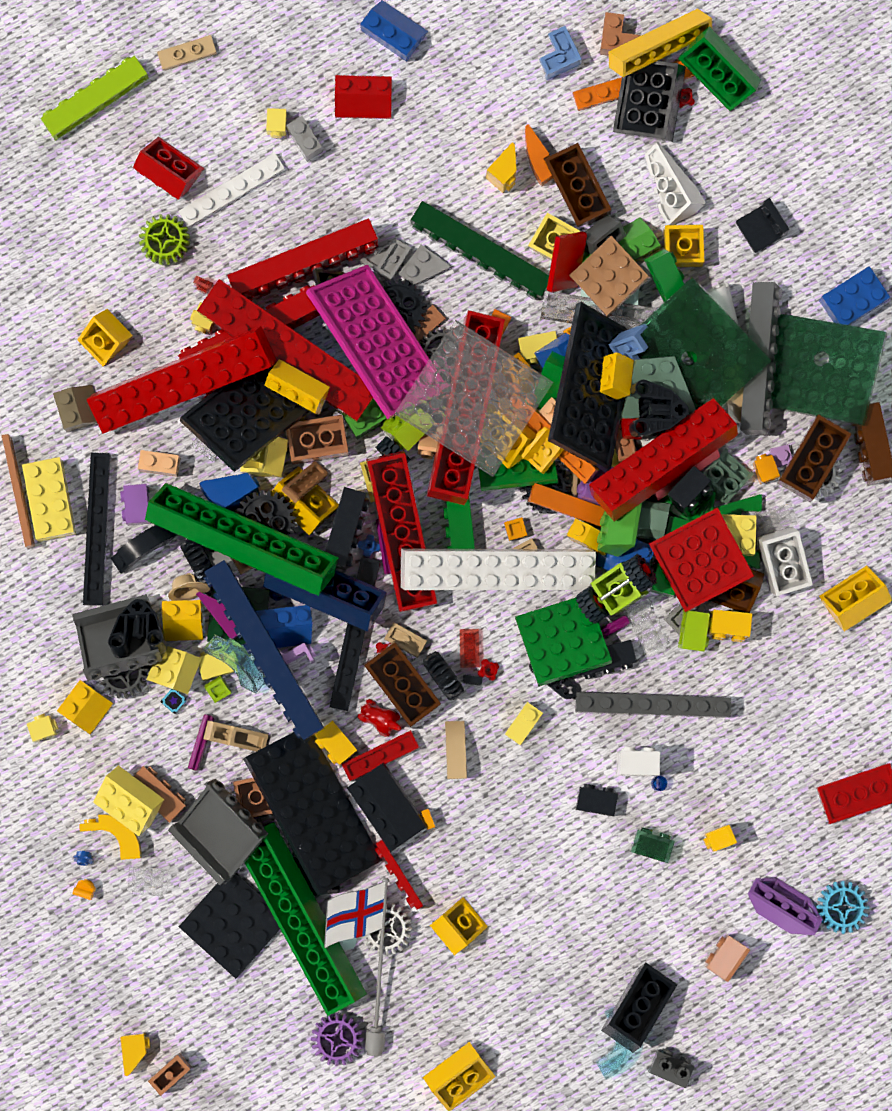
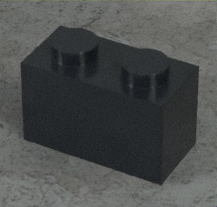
(596, 801)

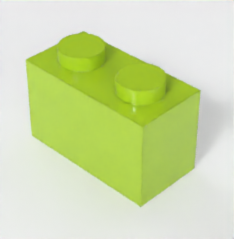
(694, 630)

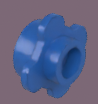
(369, 540)
(83, 858)

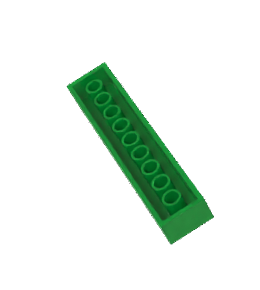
(241, 539)
(303, 923)

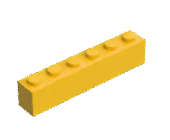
(658, 43)

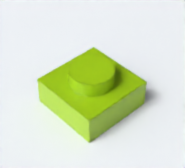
(218, 689)

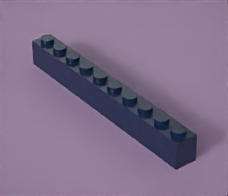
(264, 650)

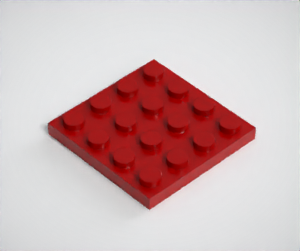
(701, 559)

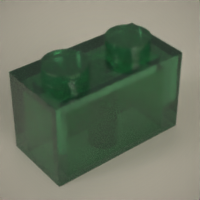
(652, 846)

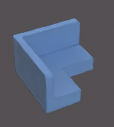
(565, 54)
(630, 342)

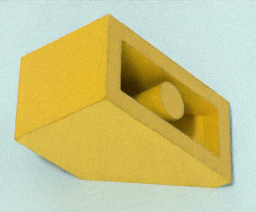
(584, 535)
(719, 838)
(133, 1050)

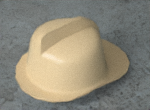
(186, 587)

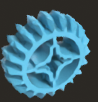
(842, 898)

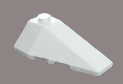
(676, 191)

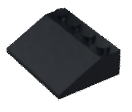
(650, 101)

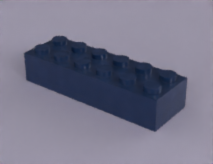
(341, 598)

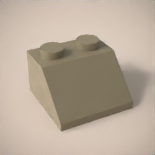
(74, 407)

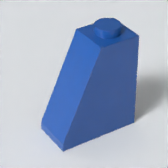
(230, 490)

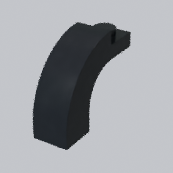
(141, 546)

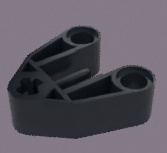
(655, 392)
(136, 614)

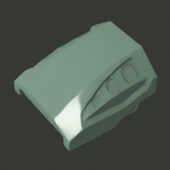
(727, 476)
(652, 520)

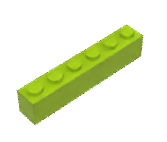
(94, 97)

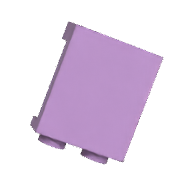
(299, 651)

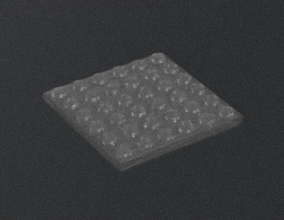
(474, 398)

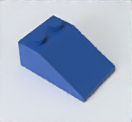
(609, 561)

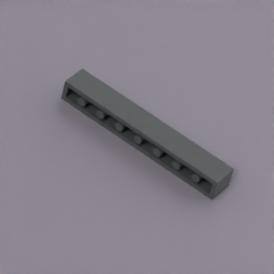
(763, 331)
(653, 705)

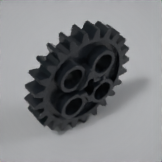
(405, 293)
(279, 510)

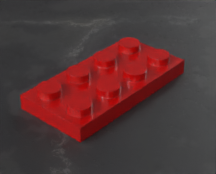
(857, 793)

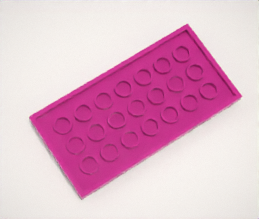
(371, 335)

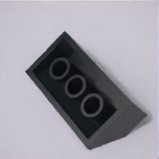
(387, 807)

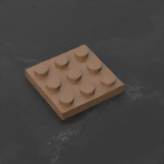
(609, 276)

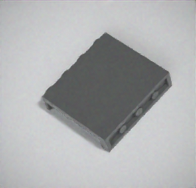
(93, 634)
(218, 832)

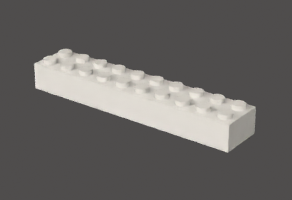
(497, 569)

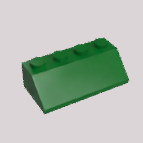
(720, 69)

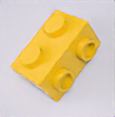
(541, 452)

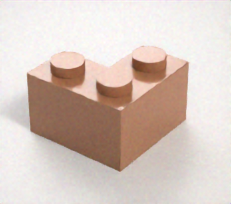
(612, 33)

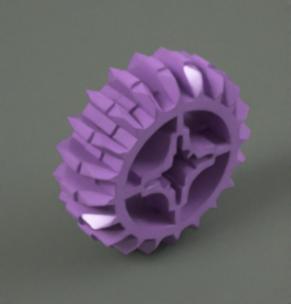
(342, 1023)

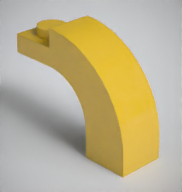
(128, 841)

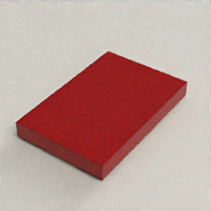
(566, 258)

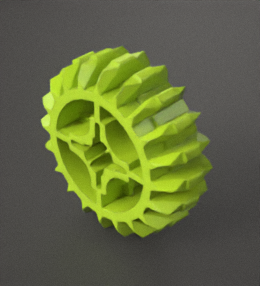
(162, 255)

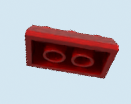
(363, 96)
(167, 167)

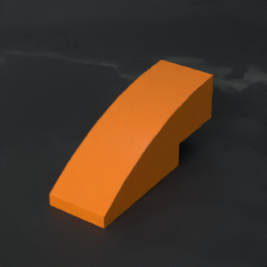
(536, 154)

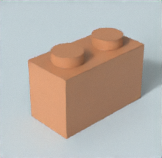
(170, 1074)

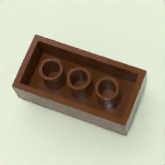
(874, 447)
(814, 458)
(402, 683)

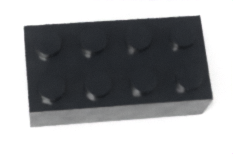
(345, 526)
(639, 1007)

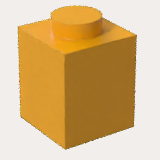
(765, 468)

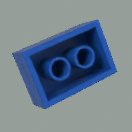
(854, 298)

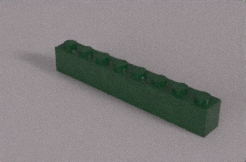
(481, 250)

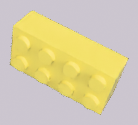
(49, 499)

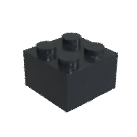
(691, 492)

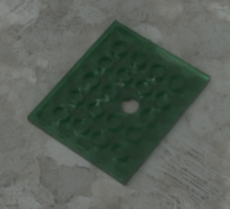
(699, 324)
(838, 388)

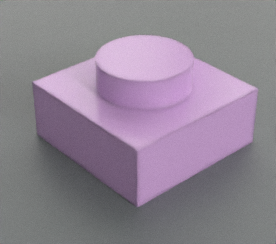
(781, 455)

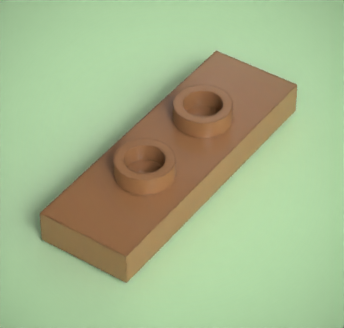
(305, 482)

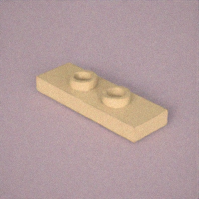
(186, 52)

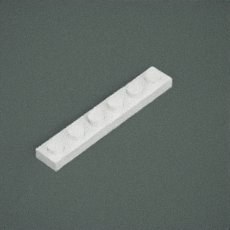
(231, 190)

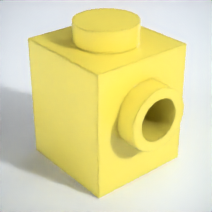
(200, 323)
(42, 727)

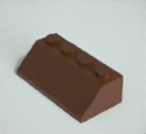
(578, 185)
(742, 595)

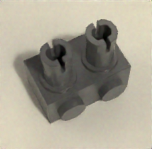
(671, 1068)

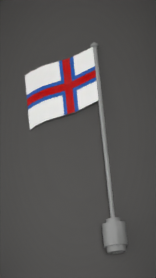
(355, 916)

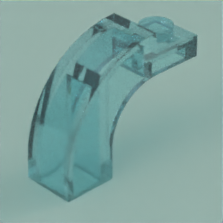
(239, 660)
(615, 1059)

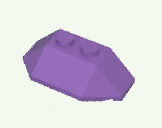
(784, 906)

